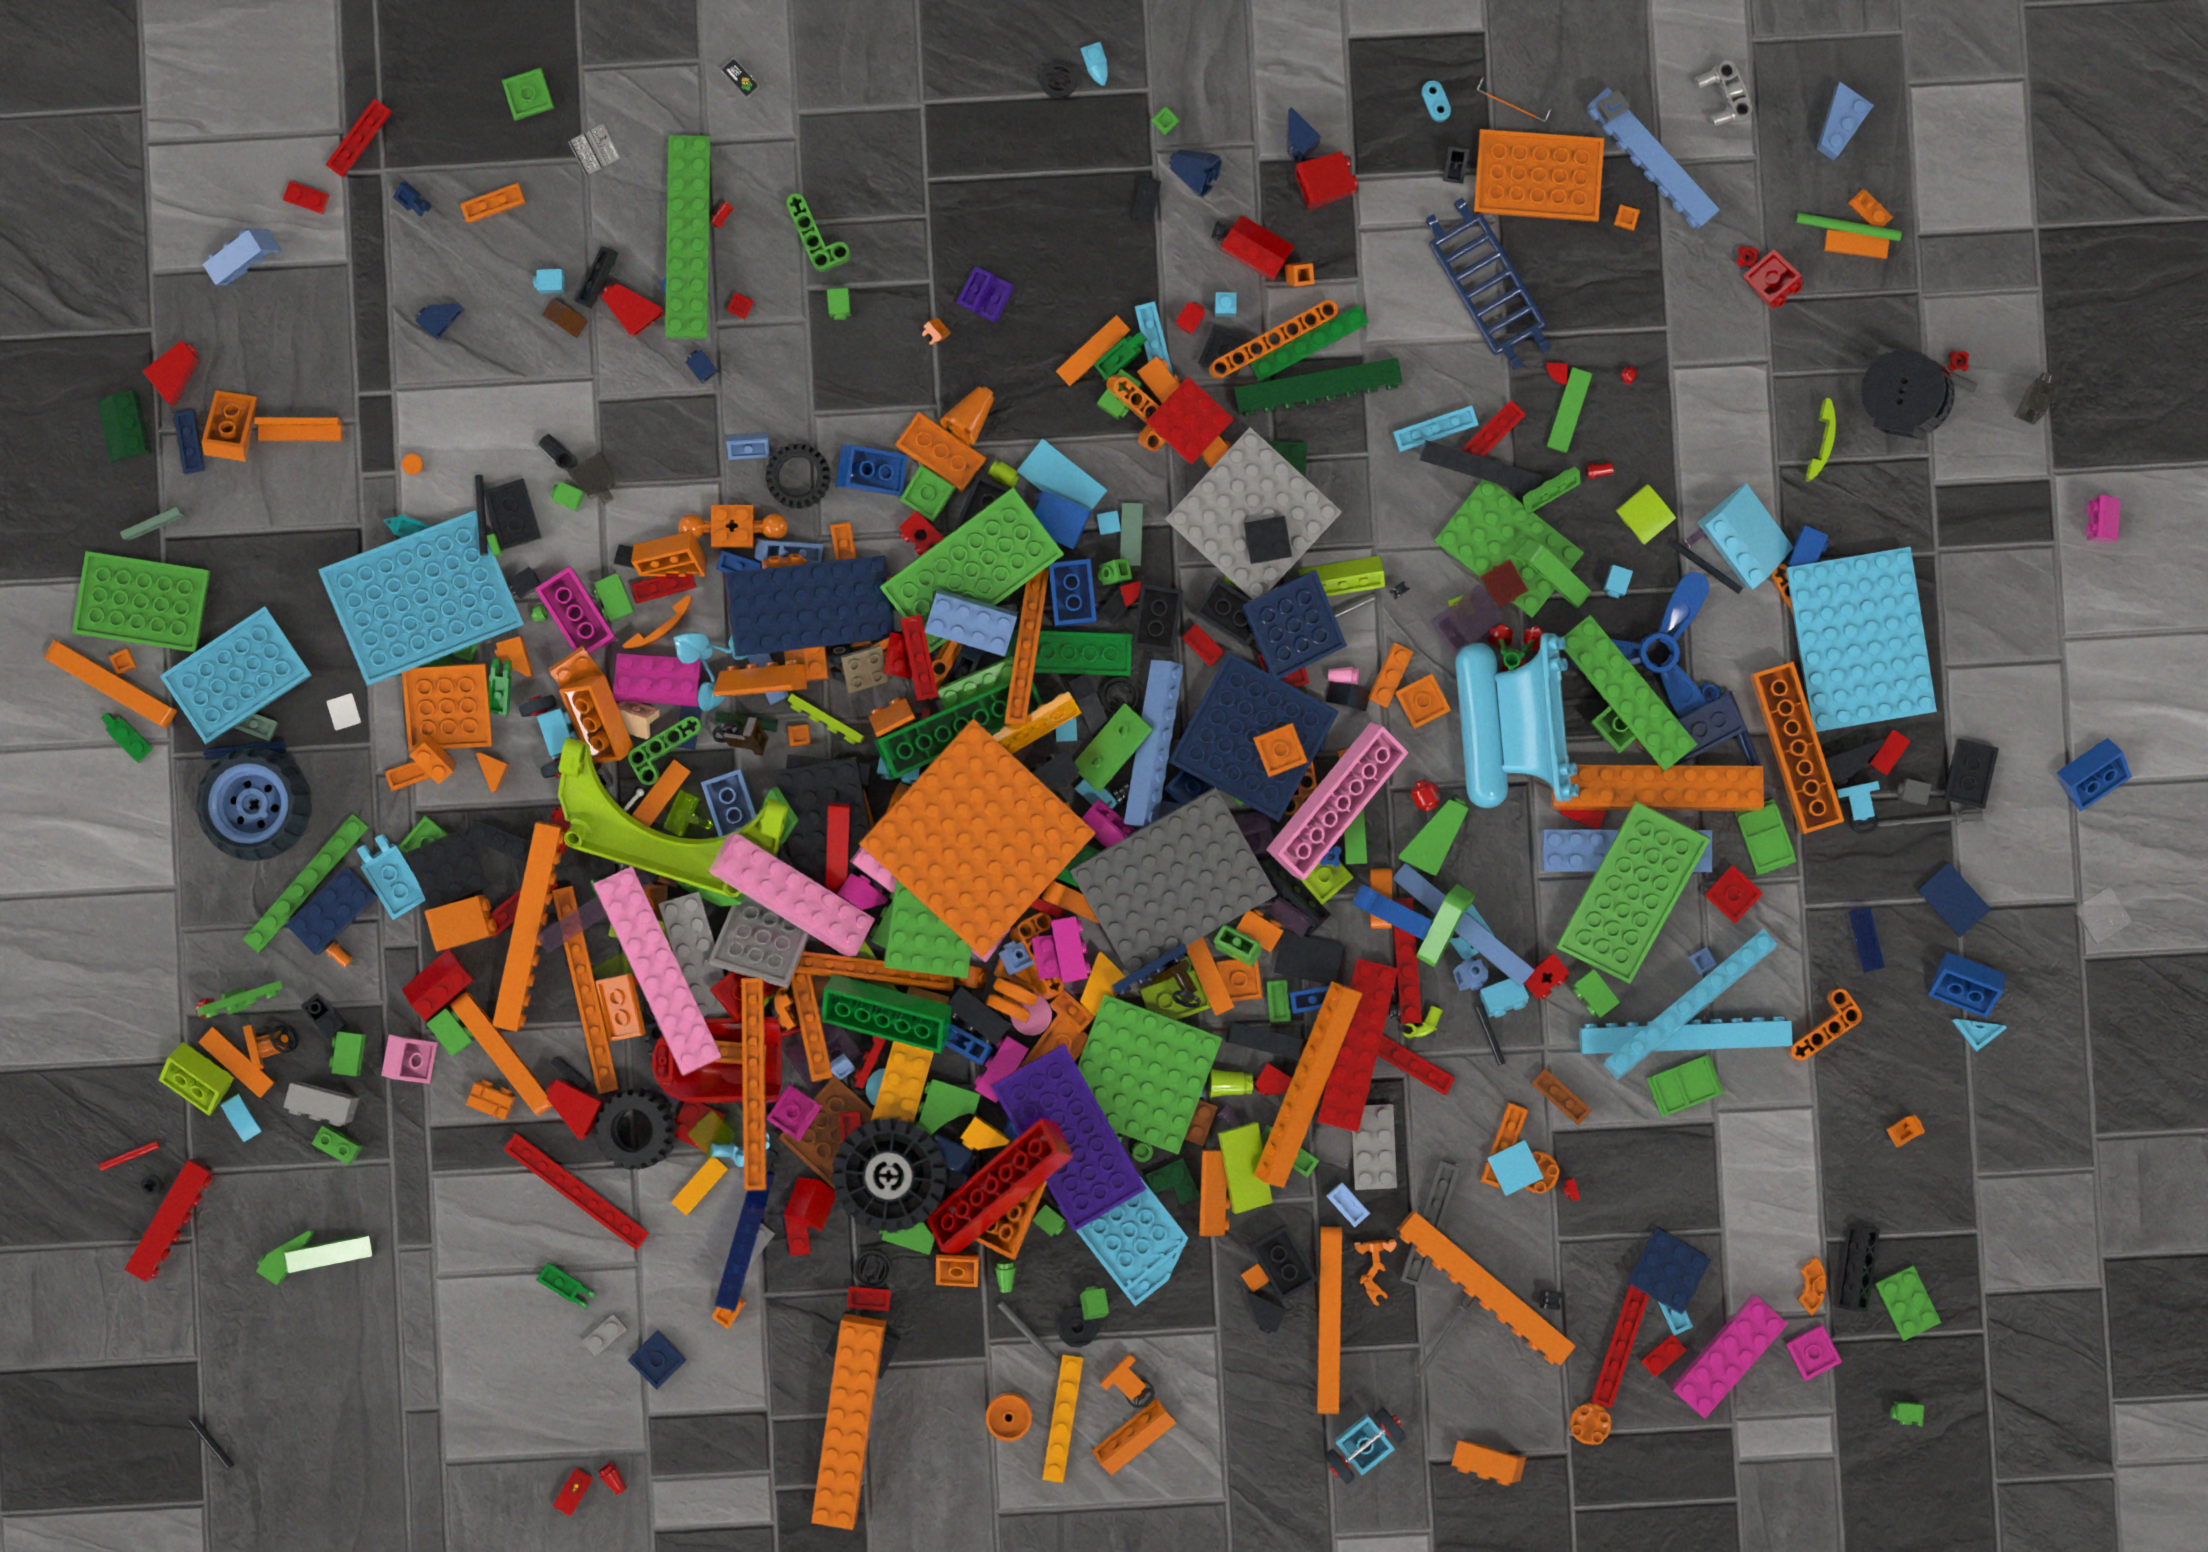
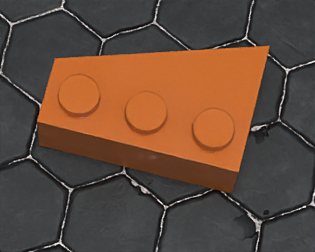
(670, 555)

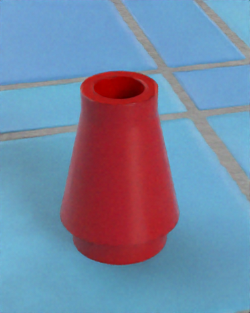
(611, 1477)

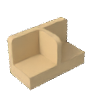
(637, 717)

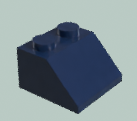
(1300, 136)

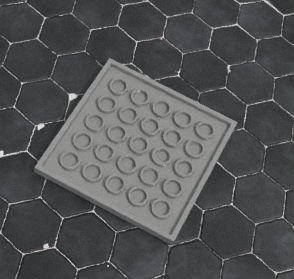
(1246, 487)

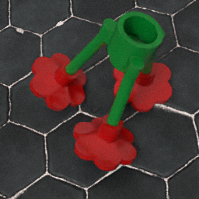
(1502, 636)

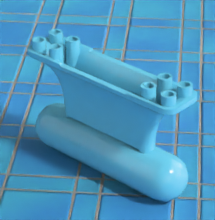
(1513, 722)

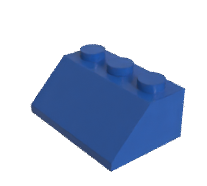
(2094, 774)
(1967, 984)

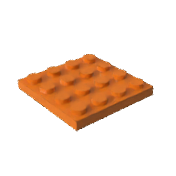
(448, 705)

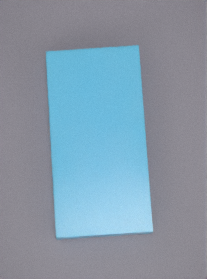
(1053, 471)

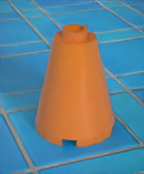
(969, 415)

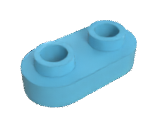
(1436, 100)

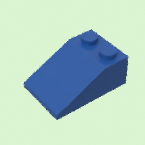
(871, 470)

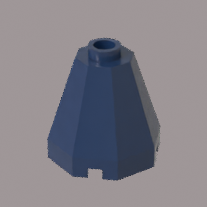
(1196, 170)

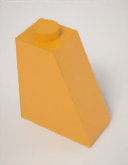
(1102, 977)

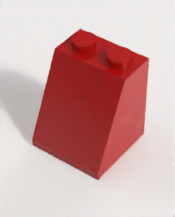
(1325, 179)
(575, 1106)

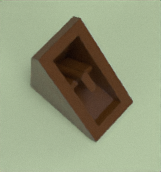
(565, 318)

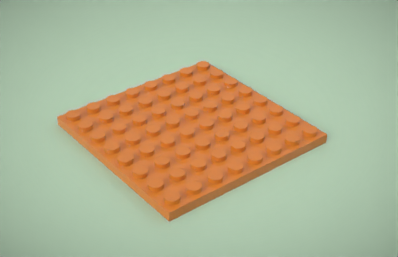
(977, 838)

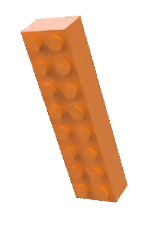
(1796, 748)

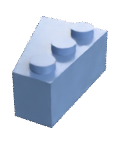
(1843, 119)
(239, 255)

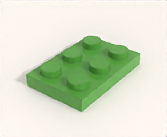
(1907, 1302)

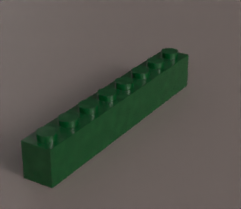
(1318, 386)

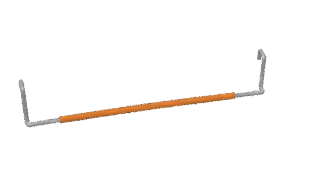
(1511, 105)

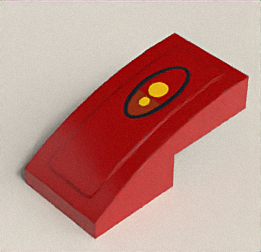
(572, 1492)

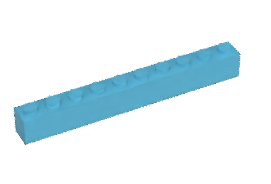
(1690, 1004)
(1693, 1035)

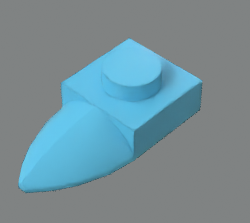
(1096, 62)

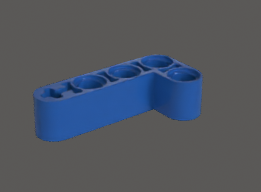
(1391, 912)

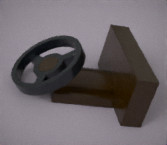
(753, 737)
(1184, 982)

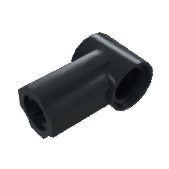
(556, 452)

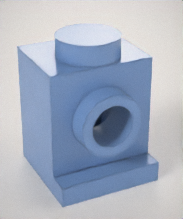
(1015, 957)

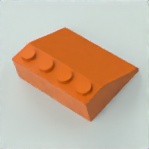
(1009, 1231)

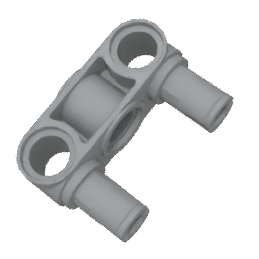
(1732, 91)

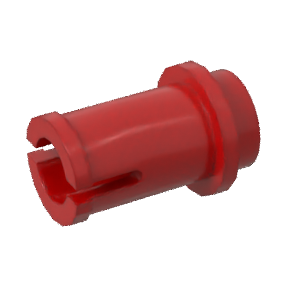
(721, 215)
(1599, 470)

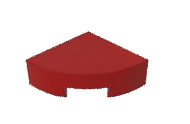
(1558, 372)
(1130, 592)

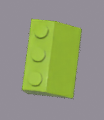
(195, 1078)

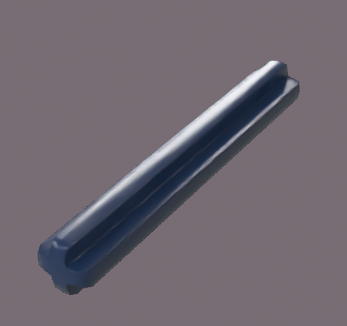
(1745, 741)
(217, 752)

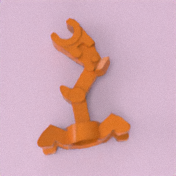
(1374, 1247)

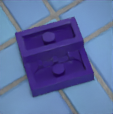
(985, 294)

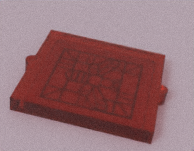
(1504, 583)

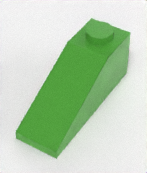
(274, 1265)

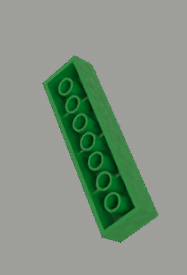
(927, 738)

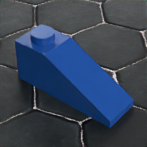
(968, 1046)

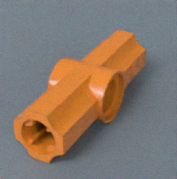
(946, 656)

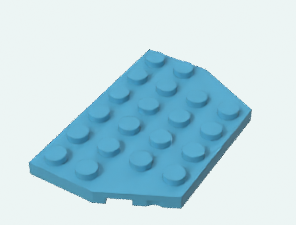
(1136, 1244)

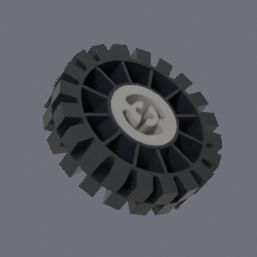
(893, 1142)

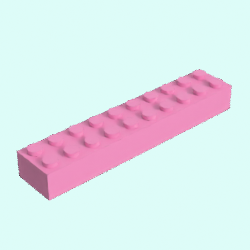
(657, 971)

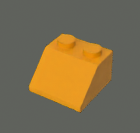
(983, 1135)

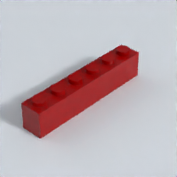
(169, 1221)

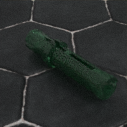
(766, 723)

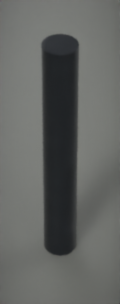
(1490, 1035)
(211, 1443)

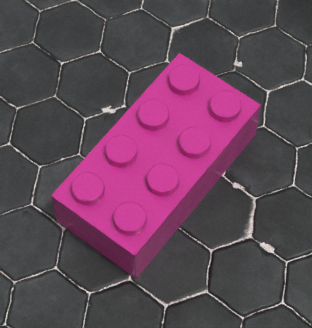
(575, 612)
(656, 680)

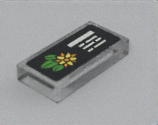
(740, 78)

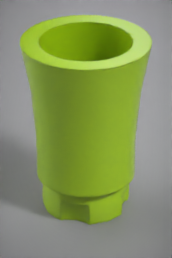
(1229, 1083)

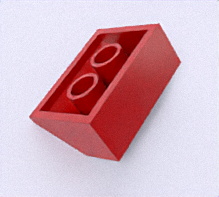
(1256, 248)
(438, 985)

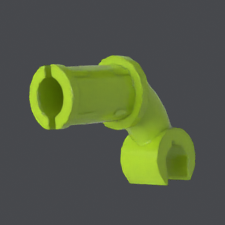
(1427, 1026)

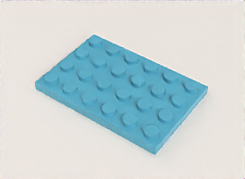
(235, 675)

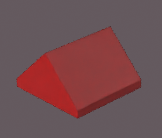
(810, 1203)

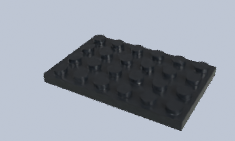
(808, 793)

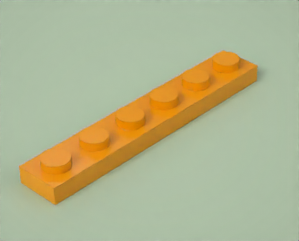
(1062, 1418)

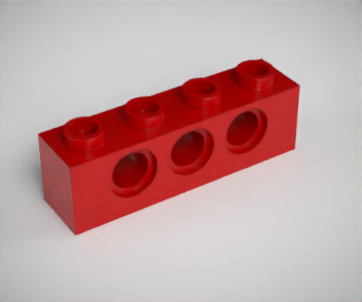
(915, 524)

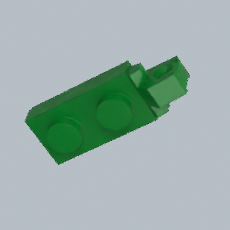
(1120, 355)
(127, 737)

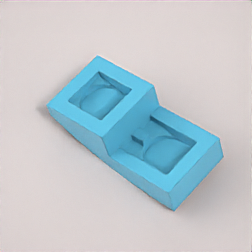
(241, 1117)

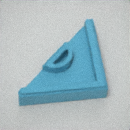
(1978, 1033)

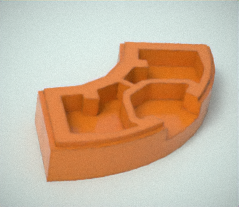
(1814, 1285)

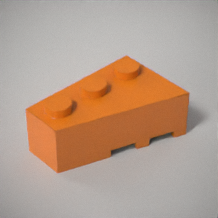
(1488, 1462)

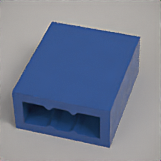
(1062, 517)

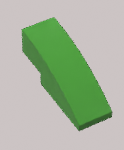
(1355, 841)

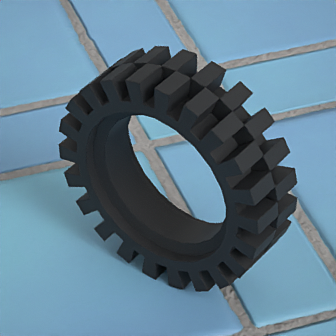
(789, 452)

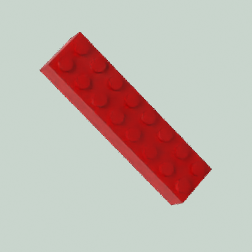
(1353, 1069)
(999, 1186)

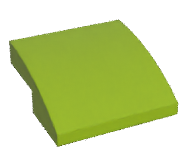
(1645, 514)

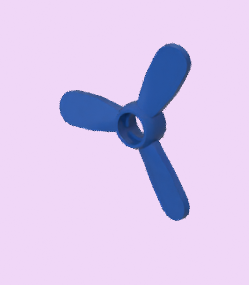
(1679, 613)

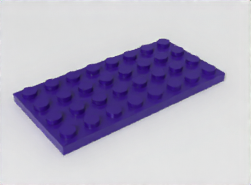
(1100, 1170)

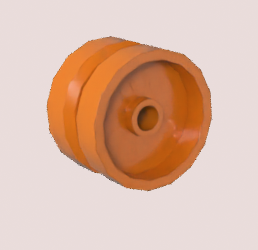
(1012, 999)
(1012, 1404)

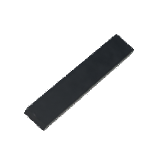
(1480, 467)

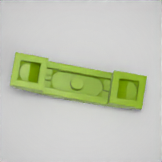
(1826, 415)

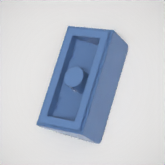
(748, 446)

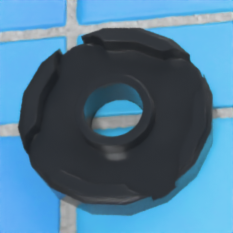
(1073, 1338)

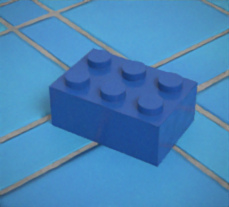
(1072, 593)

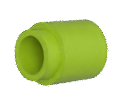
(1003, 474)

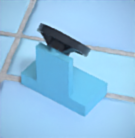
(1860, 805)

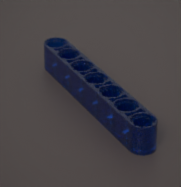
(743, 1246)

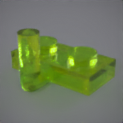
(682, 814)

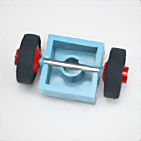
(554, 726)
(1364, 1444)

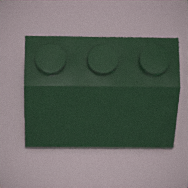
(124, 426)

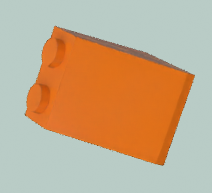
(461, 923)

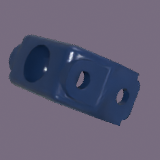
(958, 1159)

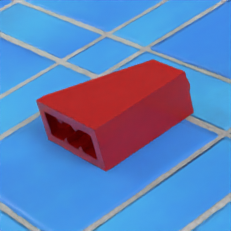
(631, 309)
(172, 371)

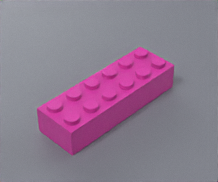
(1728, 1355)

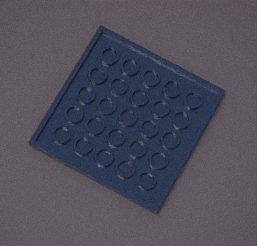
(1234, 711)

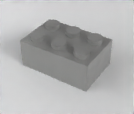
(320, 1103)

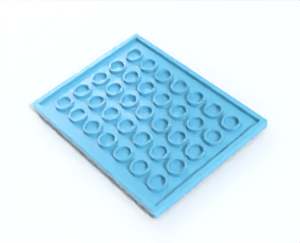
(420, 598)
(1861, 639)

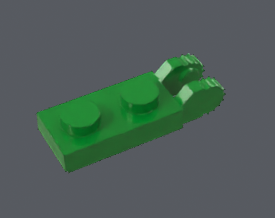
(500, 687)
(564, 1284)

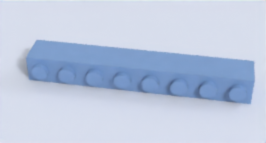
(1657, 164)
(1153, 753)

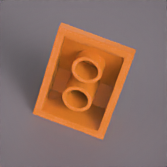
(229, 426)
(892, 718)

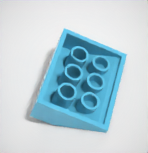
(1746, 536)

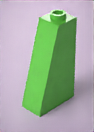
(1433, 841)

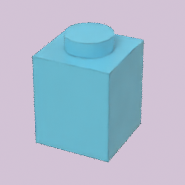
(549, 281)
(1225, 304)
(1617, 581)

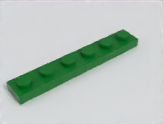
(1309, 343)

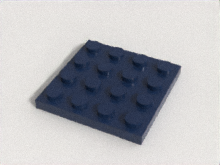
(1293, 625)

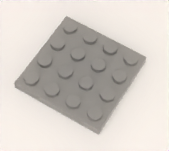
(759, 944)

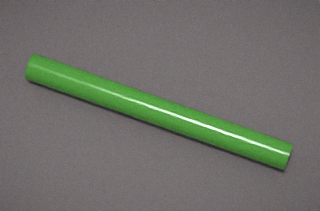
(1849, 226)

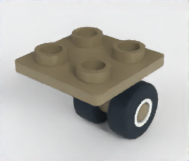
(858, 669)

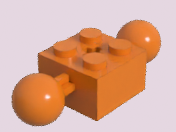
(772, 526)

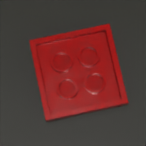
(1189, 420)

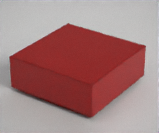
(740, 306)

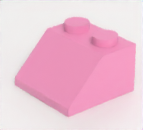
(409, 1059)

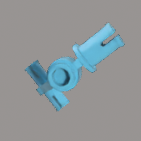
(732, 1151)

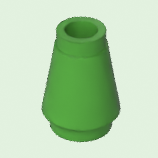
(1005, 1275)

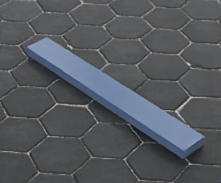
(1467, 928)

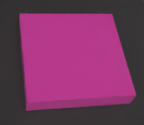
(794, 1112)
(1813, 1352)

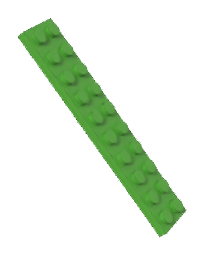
(687, 237)

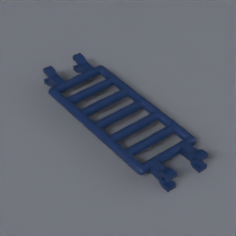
(1499, 253)

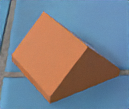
(957, 1269)

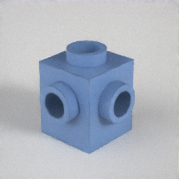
(1470, 974)

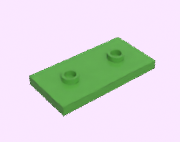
(1112, 747)

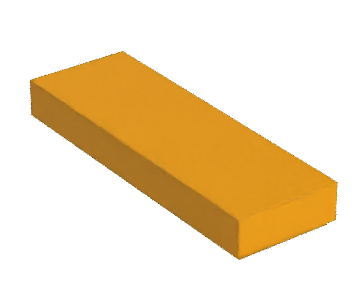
(699, 1185)

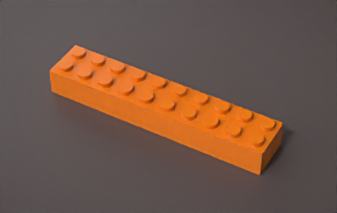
(1669, 790)
(848, 1421)

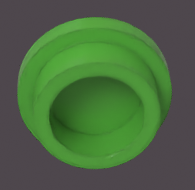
(1142, 1151)

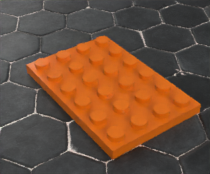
(1538, 175)

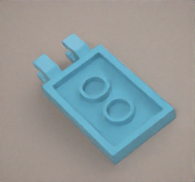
(391, 877)

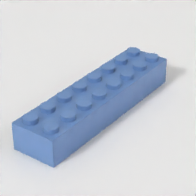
(1586, 849)

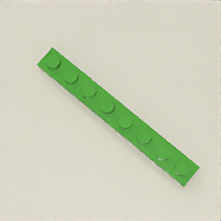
(306, 883)

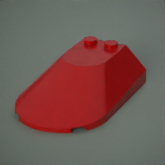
(720, 1080)

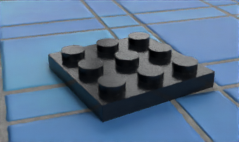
(447, 869)

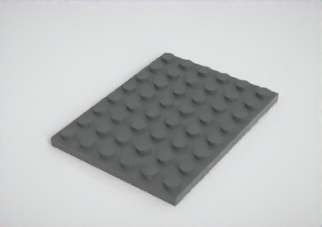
(1173, 881)

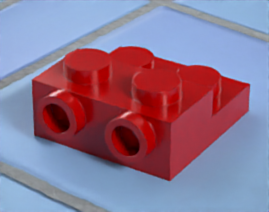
(1774, 279)

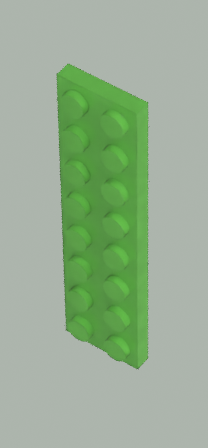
(1627, 693)

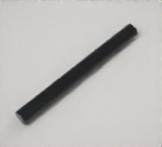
(481, 515)
(1706, 566)

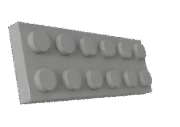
(692, 948)

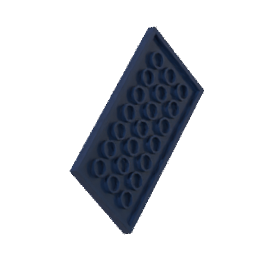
(808, 605)

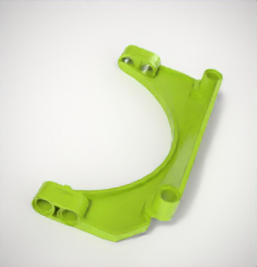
(609, 832)

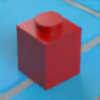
(1190, 317)

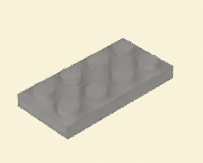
(1375, 1149)

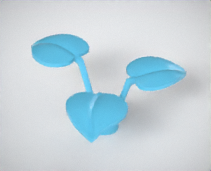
(694, 646)

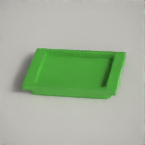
(1766, 838)
(1685, 1085)

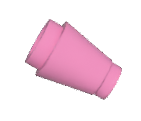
(1344, 675)

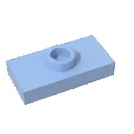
(1348, 1204)

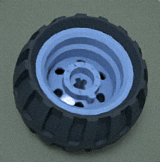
(219, 815)

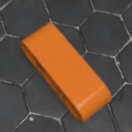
(1382, 883)

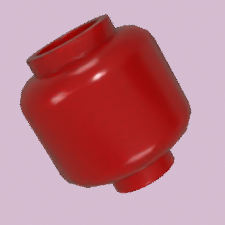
(1425, 795)

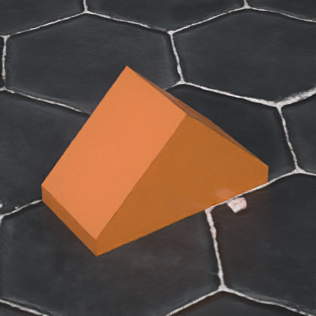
(493, 770)

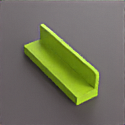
(1349, 575)

